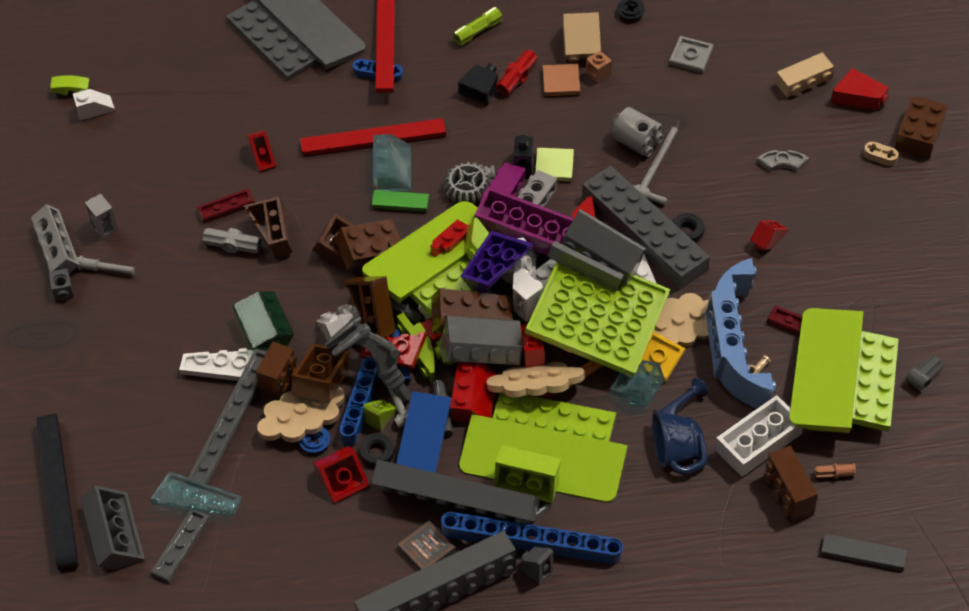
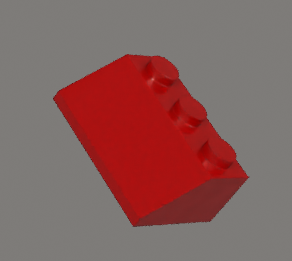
(471, 392)

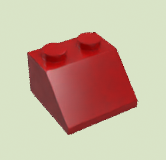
(341, 474)

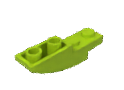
(426, 358)

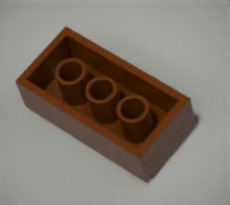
(468, 304)

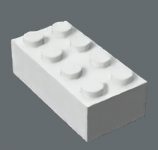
(756, 435)

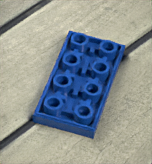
(424, 431)

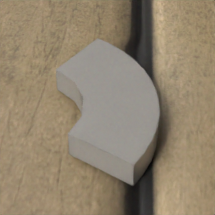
(782, 159)

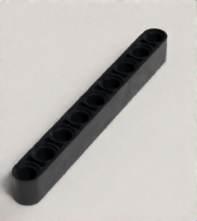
(57, 492)

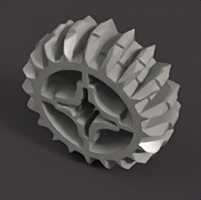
(468, 178)

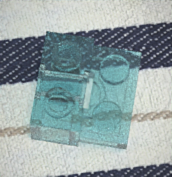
(642, 386)

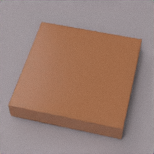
(561, 80)

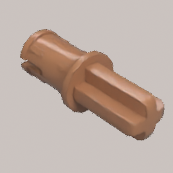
(835, 471)

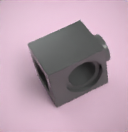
(61, 284)

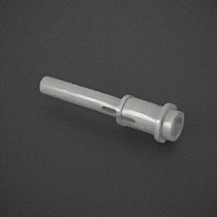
(95, 264)

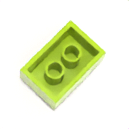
(527, 472)

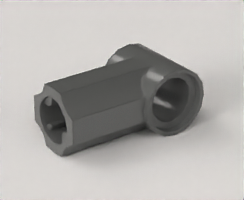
(922, 376)

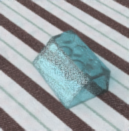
(391, 163)

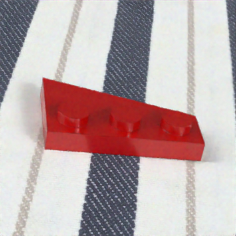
(408, 346)

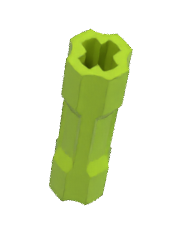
(467, 32)

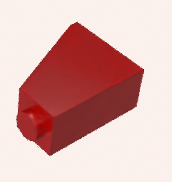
(860, 91)

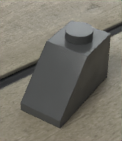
(537, 563)

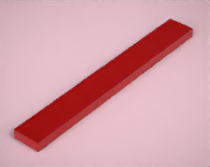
(385, 46)
(364, 137)

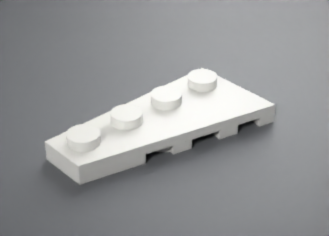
(216, 365)

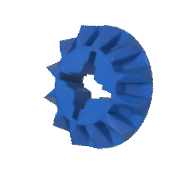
(323, 439)

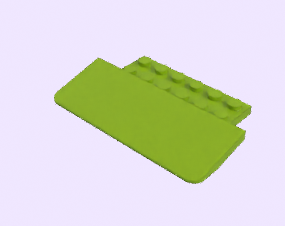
(417, 273)
(842, 373)
(572, 432)

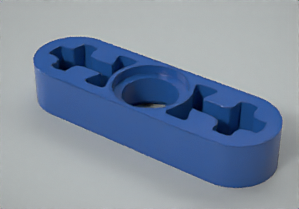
(366, 64)

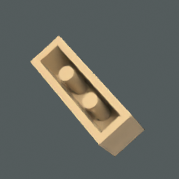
(804, 75)

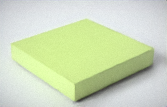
(556, 162)

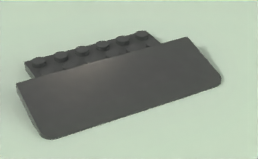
(296, 34)

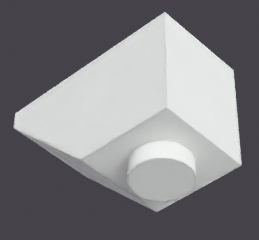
(92, 104)

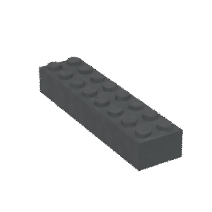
(645, 224)
(459, 491)
(446, 579)

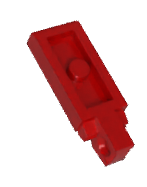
(449, 238)

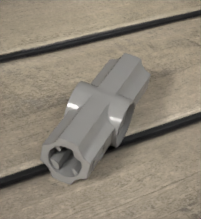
(232, 240)

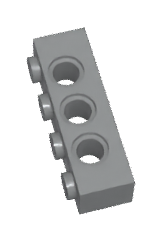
(539, 188)
(54, 239)

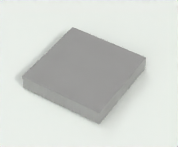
(691, 54)

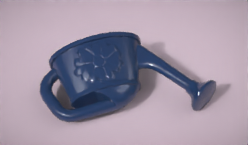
(679, 437)

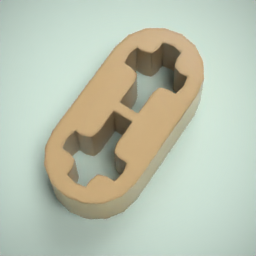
(881, 153)

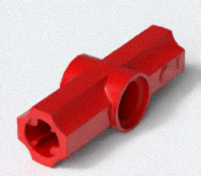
(517, 72)

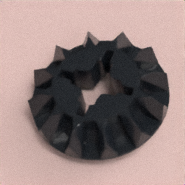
(635, 5)

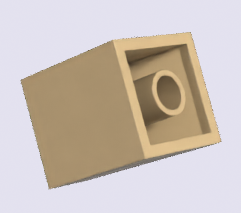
(581, 35)

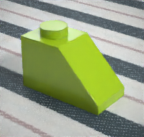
(475, 237)

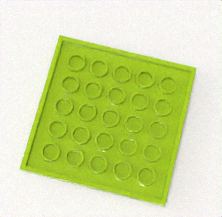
(597, 320)

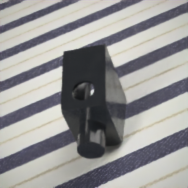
(479, 83)
(524, 150)

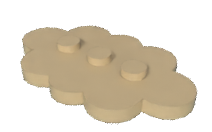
(683, 320)
(535, 380)
(297, 416)

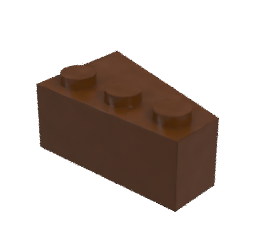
(272, 224)
(372, 303)

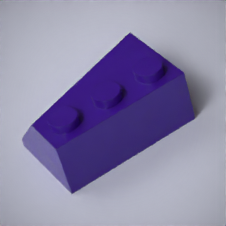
(493, 260)

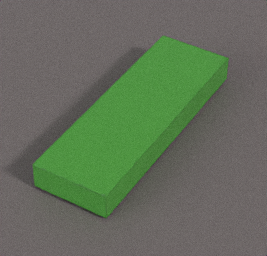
(400, 201)

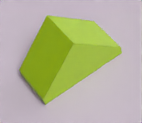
(378, 413)

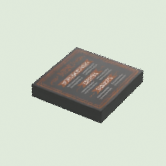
(426, 546)

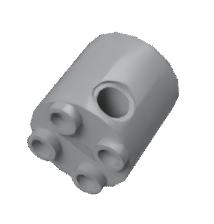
(636, 131)

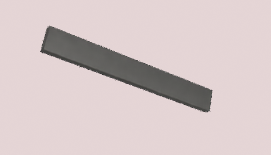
(228, 421)

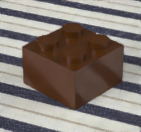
(276, 371)

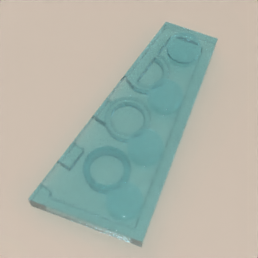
(194, 495)

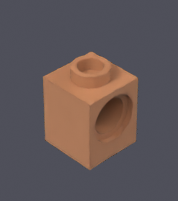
(598, 66)

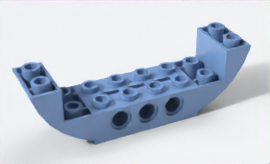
(727, 338)

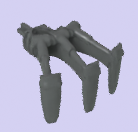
(382, 350)

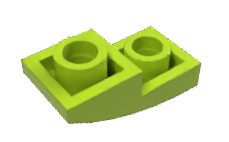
(63, 84)

